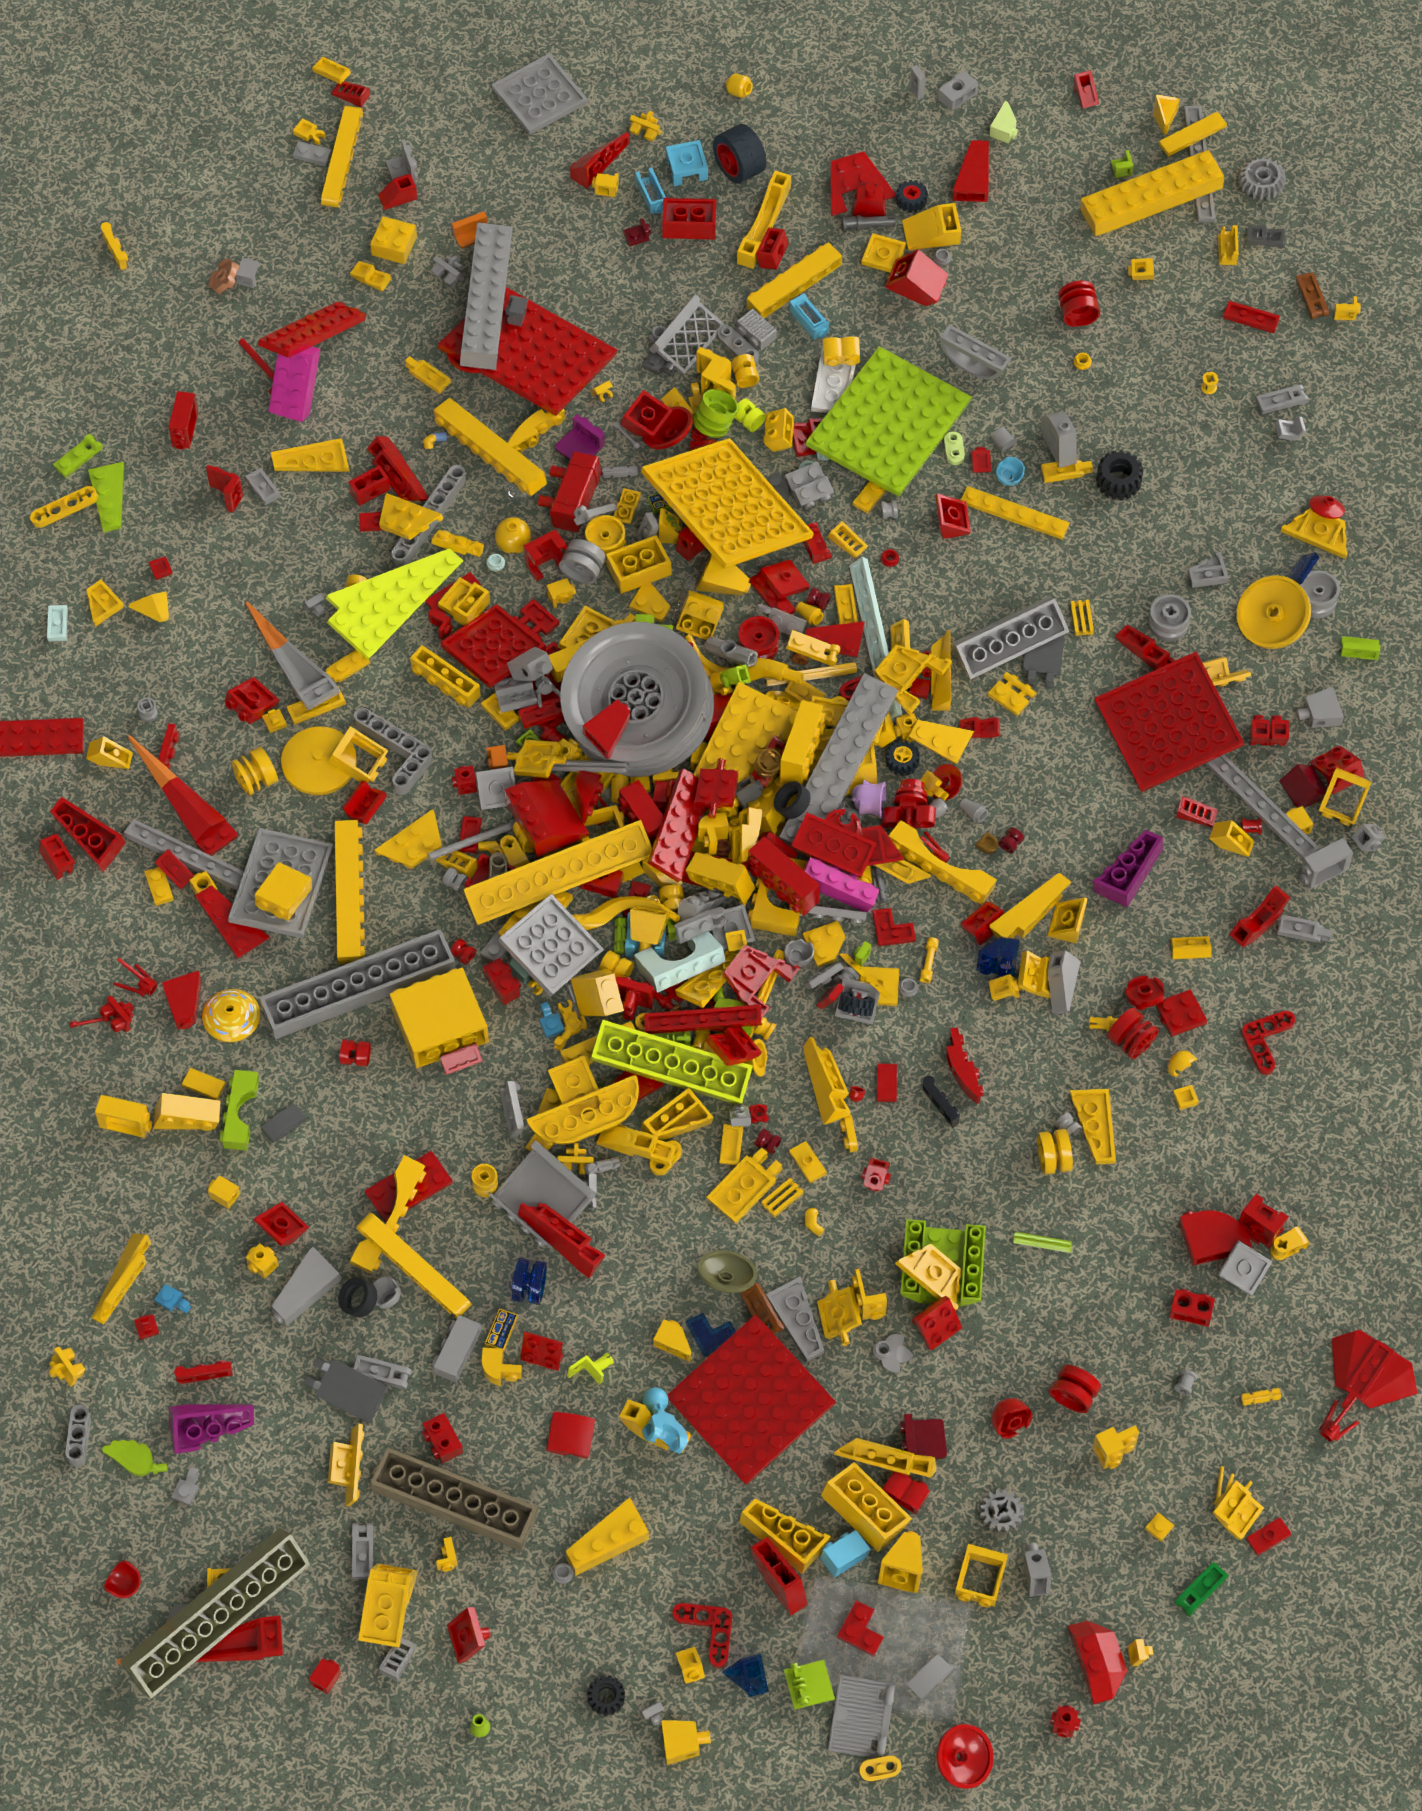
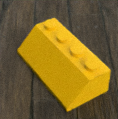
(865, 1506)

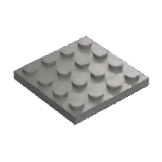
(539, 94)
(550, 945)

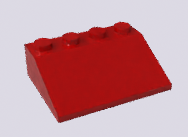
(545, 815)

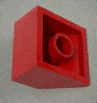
(645, 415)

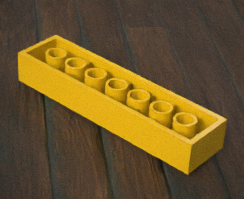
(1152, 193)

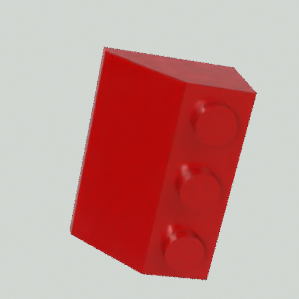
(689, 218)

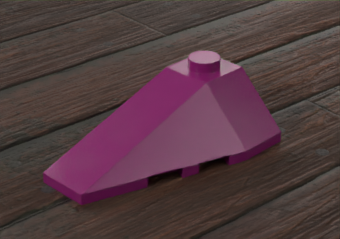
(199, 1423)

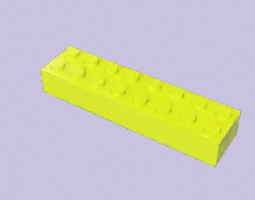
(670, 1062)

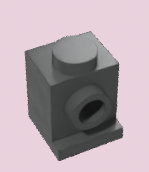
(516, 310)
(748, 790)

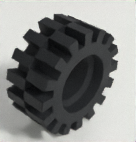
(606, 1683)

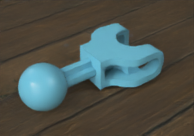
(662, 1424)

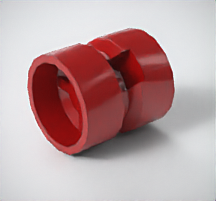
(362, 1053)

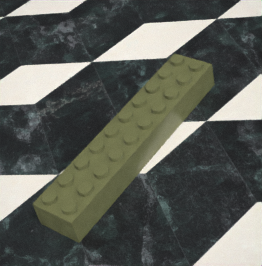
(215, 1613)

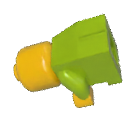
(730, 677)

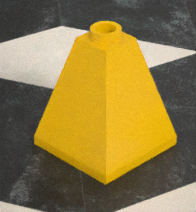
(721, 580)
(903, 1564)

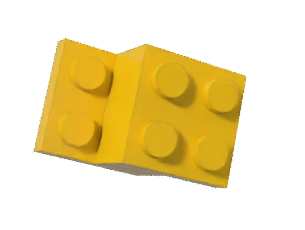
(714, 372)

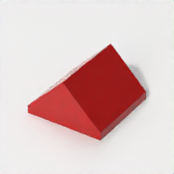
(952, 516)

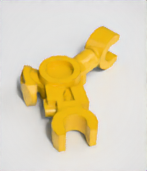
(572, 1025)

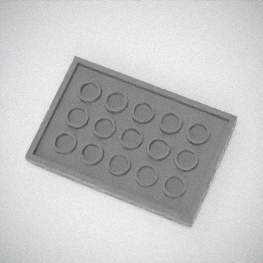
(296, 852)

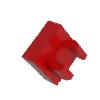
(146, 1326)

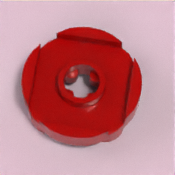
(1154, 992)

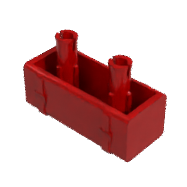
(575, 490)

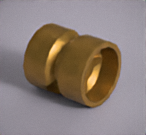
(767, 763)

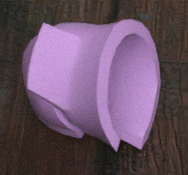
(868, 798)

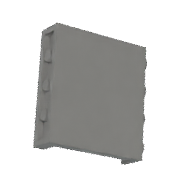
(544, 1181)

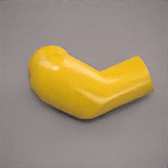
(811, 1221)

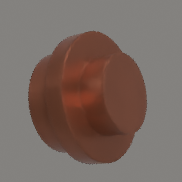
(723, 848)

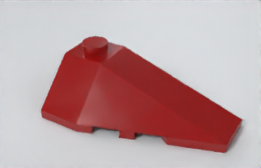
(598, 160)

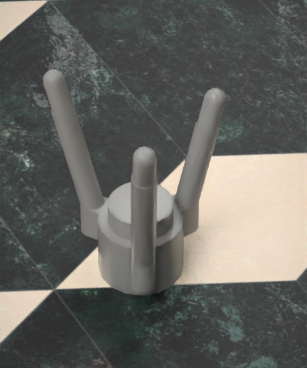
(544, 687)

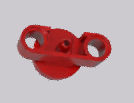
(911, 807)

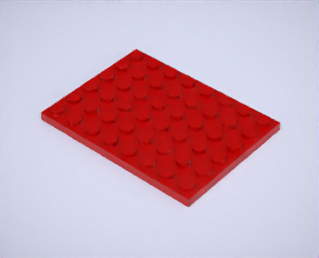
(543, 358)

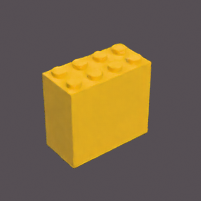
(438, 1016)

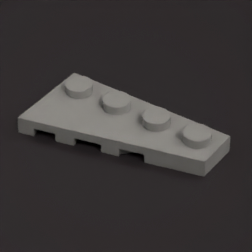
(794, 1312)

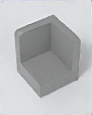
(246, 272)

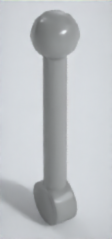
(636, 445)

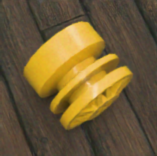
(253, 771)

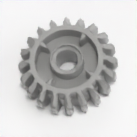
(1261, 178)

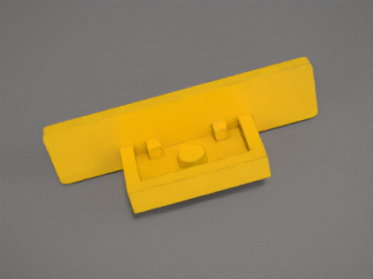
(1219, 672)
(345, 1464)

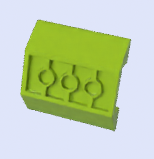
(960, 1246)

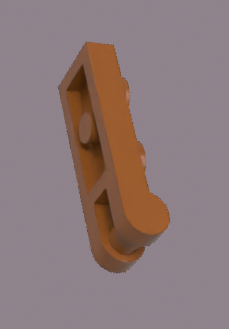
(1312, 295)
(759, 1305)

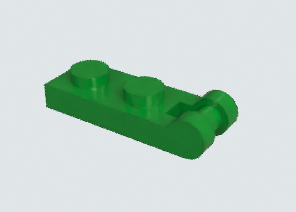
(1202, 1588)

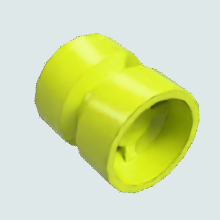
(749, 415)

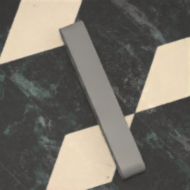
(440, 496)

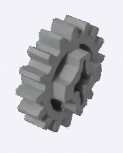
(996, 1506)

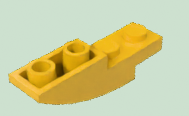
(528, 432)
(637, 1142)

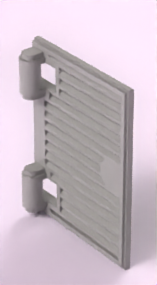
(861, 1717)

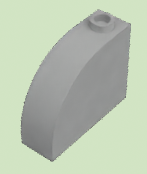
(1060, 437)

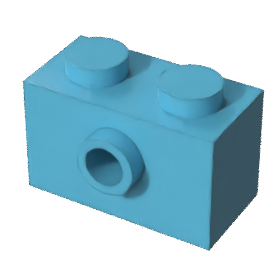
(844, 1553)

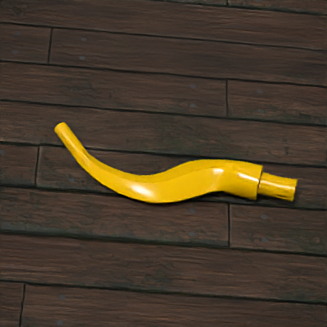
(762, 669)
(611, 908)

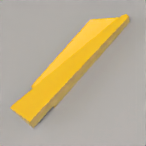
(941, 684)
(904, 871)
(1031, 910)
(826, 1082)
(125, 1273)
(887, 1457)

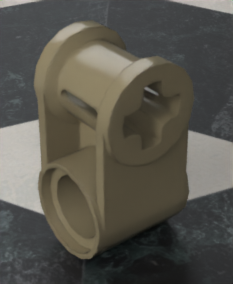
(495, 870)

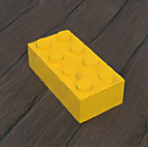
(802, 742)

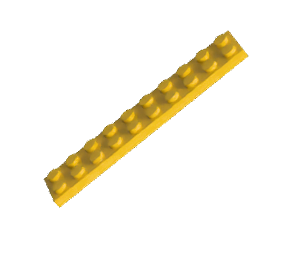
(558, 872)

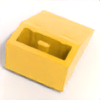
(933, 228)

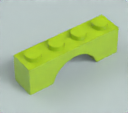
(243, 1087)

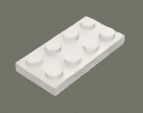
(830, 385)

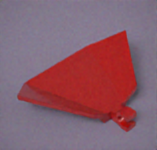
(1370, 1370)

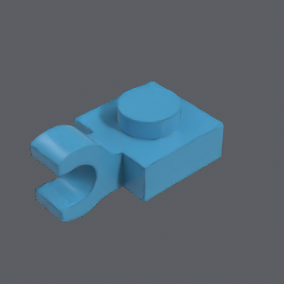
(550, 1023)
(171, 1298)

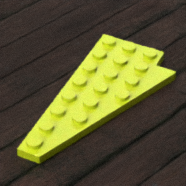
(380, 605)

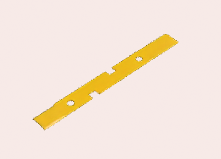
(863, 973)

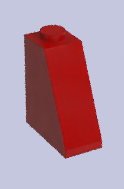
(607, 727)
(183, 998)

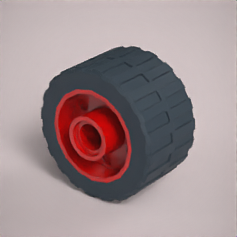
(739, 153)

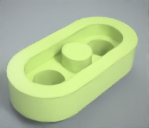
(954, 446)

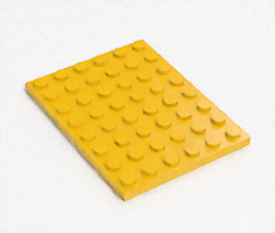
(727, 503)

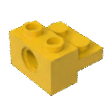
(465, 601)
(1111, 1446)

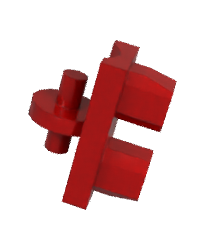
(121, 1013)

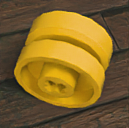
(606, 533)
(1054, 1151)

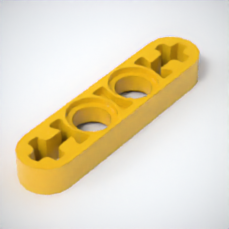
(62, 503)

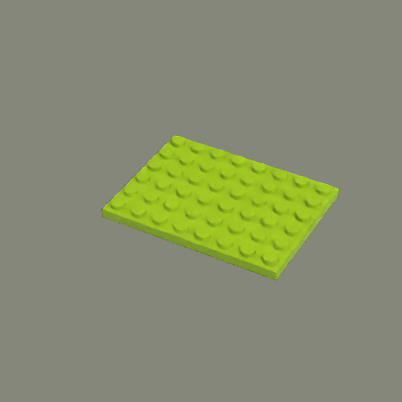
(888, 421)

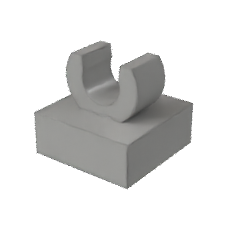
(315, 604)
(652, 1712)

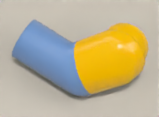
(434, 437)

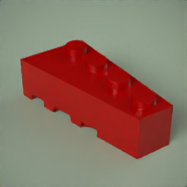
(91, 835)

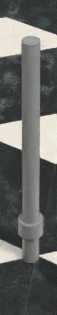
(472, 840)

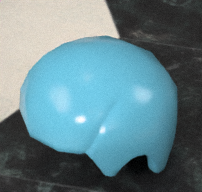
(1009, 467)

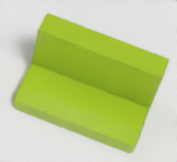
(1360, 648)

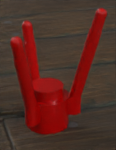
(937, 850)
(146, 983)
(1330, 1431)

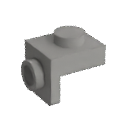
(1290, 429)

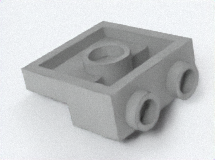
(809, 485)

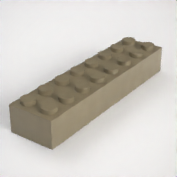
(454, 1499)

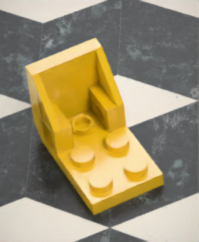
(385, 1604)

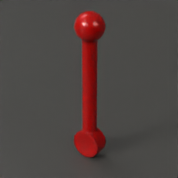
(74, 1024)

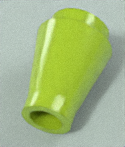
(479, 1730)

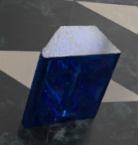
(999, 957)

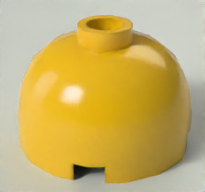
(512, 535)

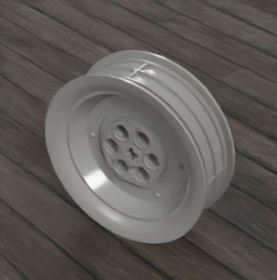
(650, 656)

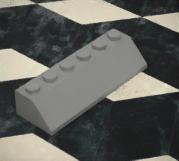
(1010, 637)

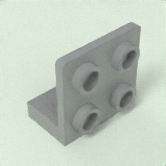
(403, 165)

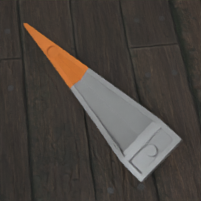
(305, 677)

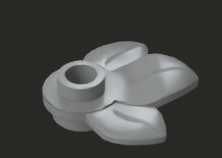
(895, 1352)

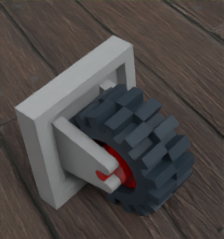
(857, 1001)

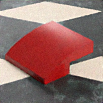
(801, 433)
(733, 1046)
(570, 1434)

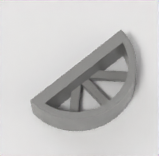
(973, 354)

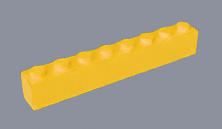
(489, 447)
(348, 891)

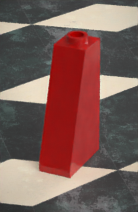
(974, 174)

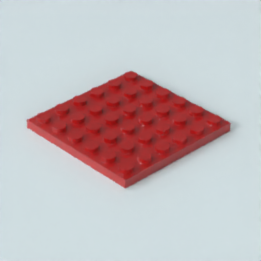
(1169, 721)
(751, 1399)

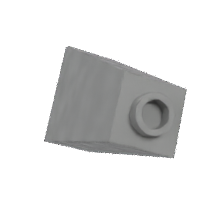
(306, 1286)

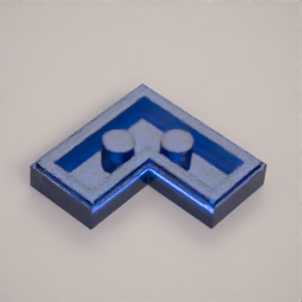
(706, 1338)

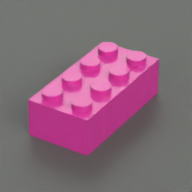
(294, 384)

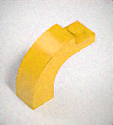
(635, 1419)

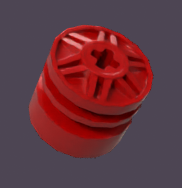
(1079, 303)
(1132, 1033)

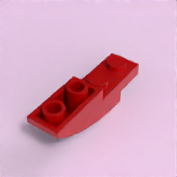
(962, 1069)

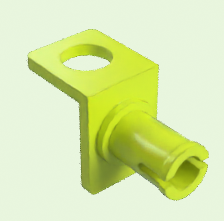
(594, 1368)

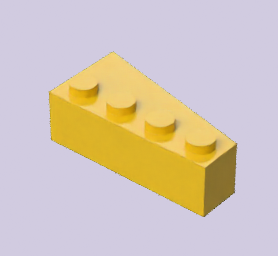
(795, 1541)

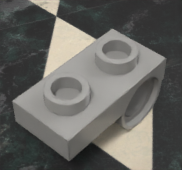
(739, 1116)

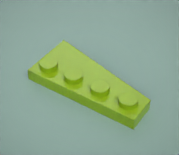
(109, 486)

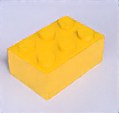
(638, 564)

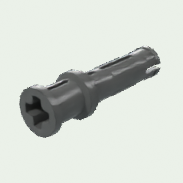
(867, 222)

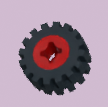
(905, 199)

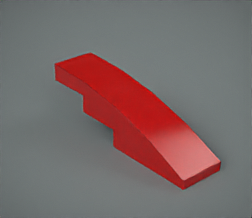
(1144, 647)

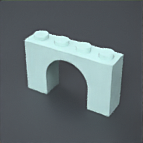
(664, 973)

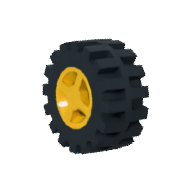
(900, 751)

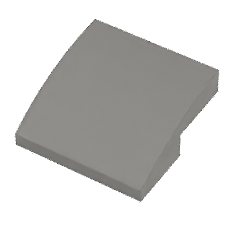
(514, 694)

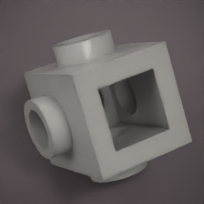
(1369, 837)

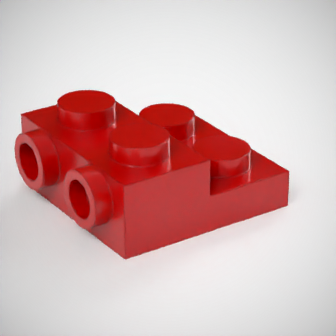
(250, 700)

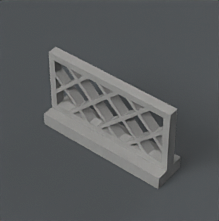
(674, 327)

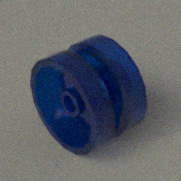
(532, 1281)

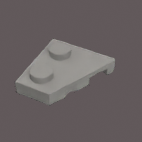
(1209, 572)

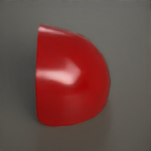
(123, 1580)

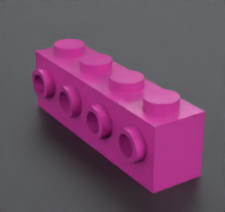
(842, 886)

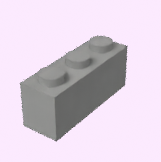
(456, 1348)

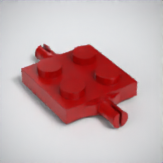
(716, 788)

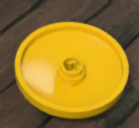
(1273, 612)
(306, 760)

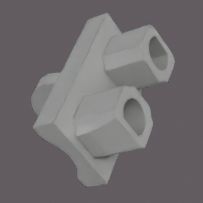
(441, 266)

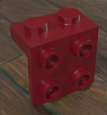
(924, 1437)

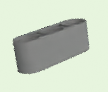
(78, 1426)

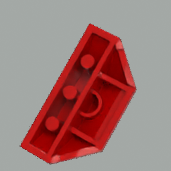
(1099, 1659)

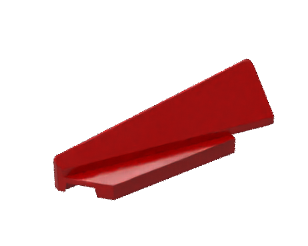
(396, 468)
(563, 1237)

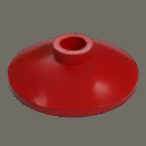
(1327, 507)
(949, 773)

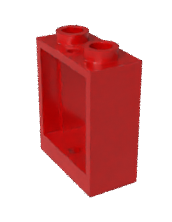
(183, 420)

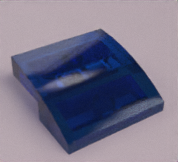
(1303, 567)

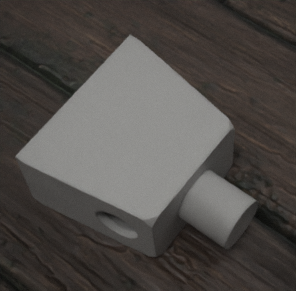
(530, 665)
(1321, 709)
(1037, 1571)

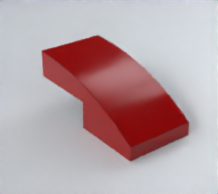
(982, 728)

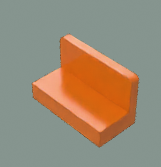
(465, 229)

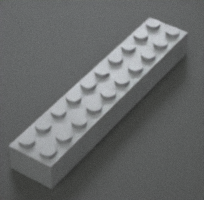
(486, 296)
(845, 751)
(356, 984)

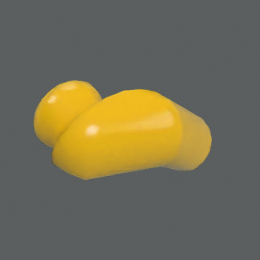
(491, 846)

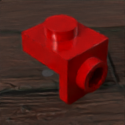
(442, 621)

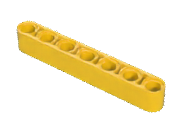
(341, 156)
(413, 1265)

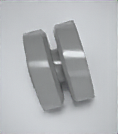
(582, 561)
(1322, 592)
(1169, 617)

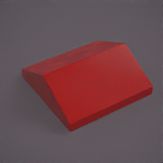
(281, 1224)

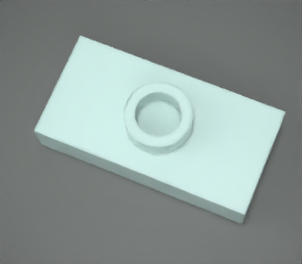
(57, 623)

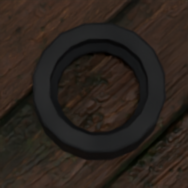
(799, 806)
(347, 1291)

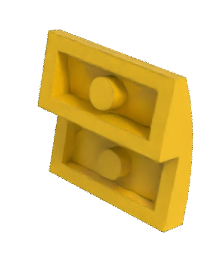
(1034, 974)
(1237, 1510)

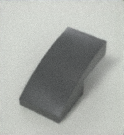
(1269, 237)
(283, 1122)

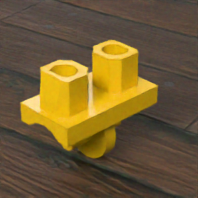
(652, 129)
(569, 1160)
(63, 1368)

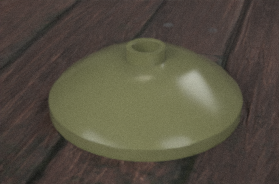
(727, 1271)

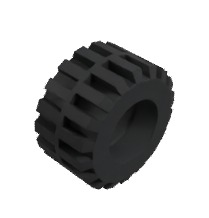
(1115, 486)

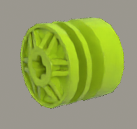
(715, 413)

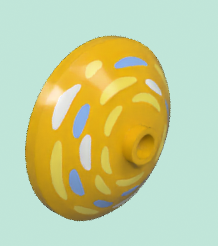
(231, 1025)

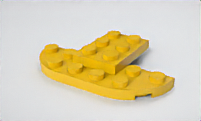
(584, 1106)

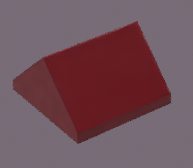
(1303, 786)

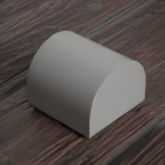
(1002, 439)

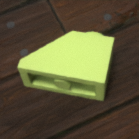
(1004, 124)

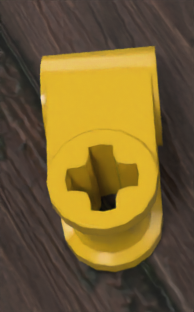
(515, 855)
(1289, 1244)

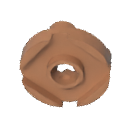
(224, 277)

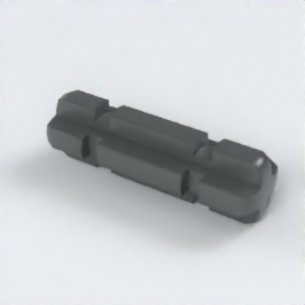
(878, 882)

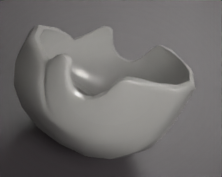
(799, 953)
(387, 1292)

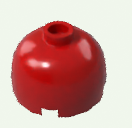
(1010, 1416)

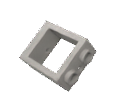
(1326, 863)

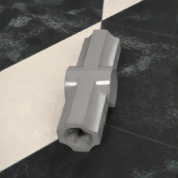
(731, 651)

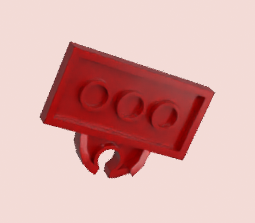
(835, 842)

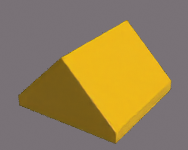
(1068, 919)

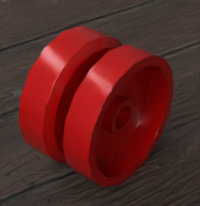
(760, 635)
(1075, 1388)

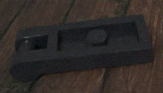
(940, 1101)

